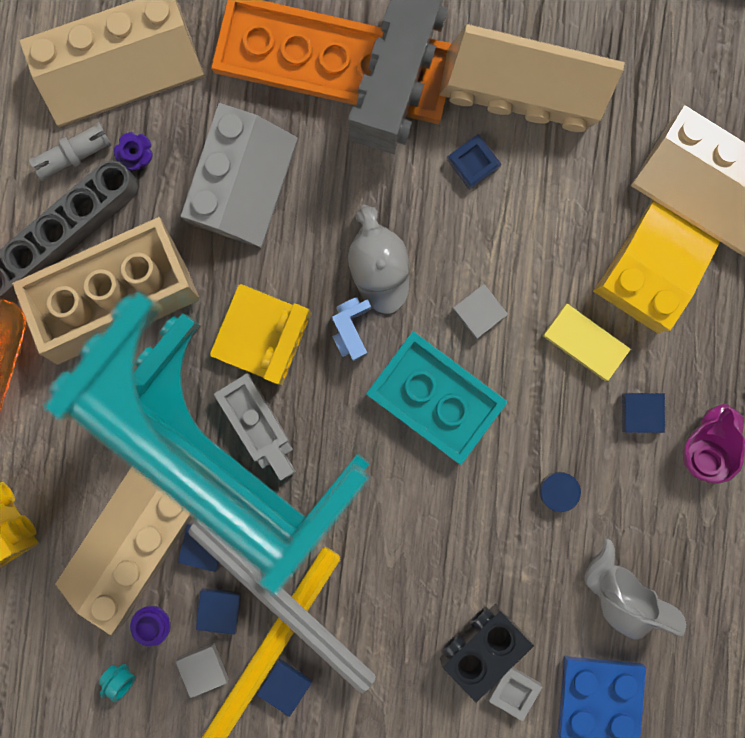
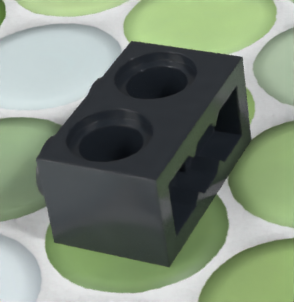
(494, 659)

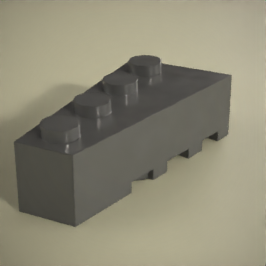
(395, 72)

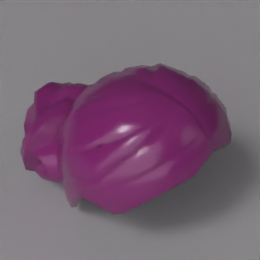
(717, 446)

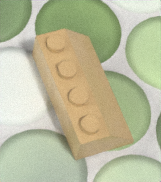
(111, 59)
(528, 78)
(699, 176)
(77, 295)
(122, 552)

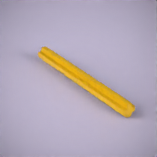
(271, 648)

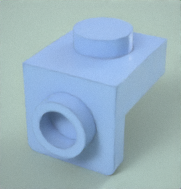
(348, 338)

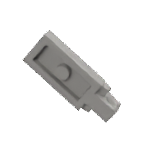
(256, 425)

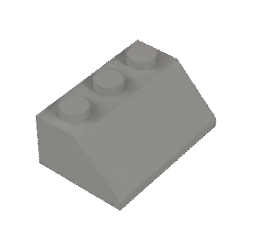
(239, 176)

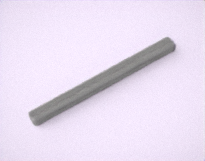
(288, 611)

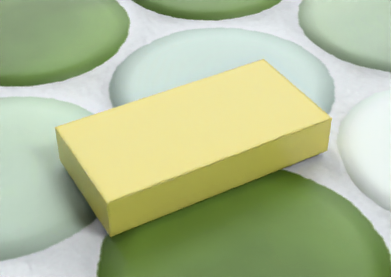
(586, 342)

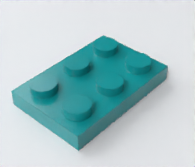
(437, 398)

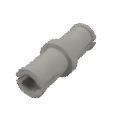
(70, 152)

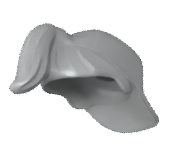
(379, 263)
(626, 602)

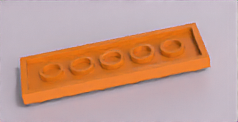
(311, 54)

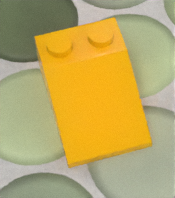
(658, 268)

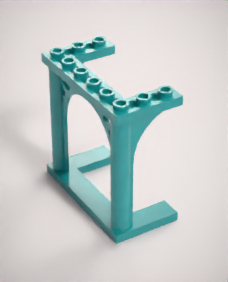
(151, 429)

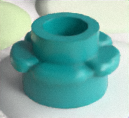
(116, 682)

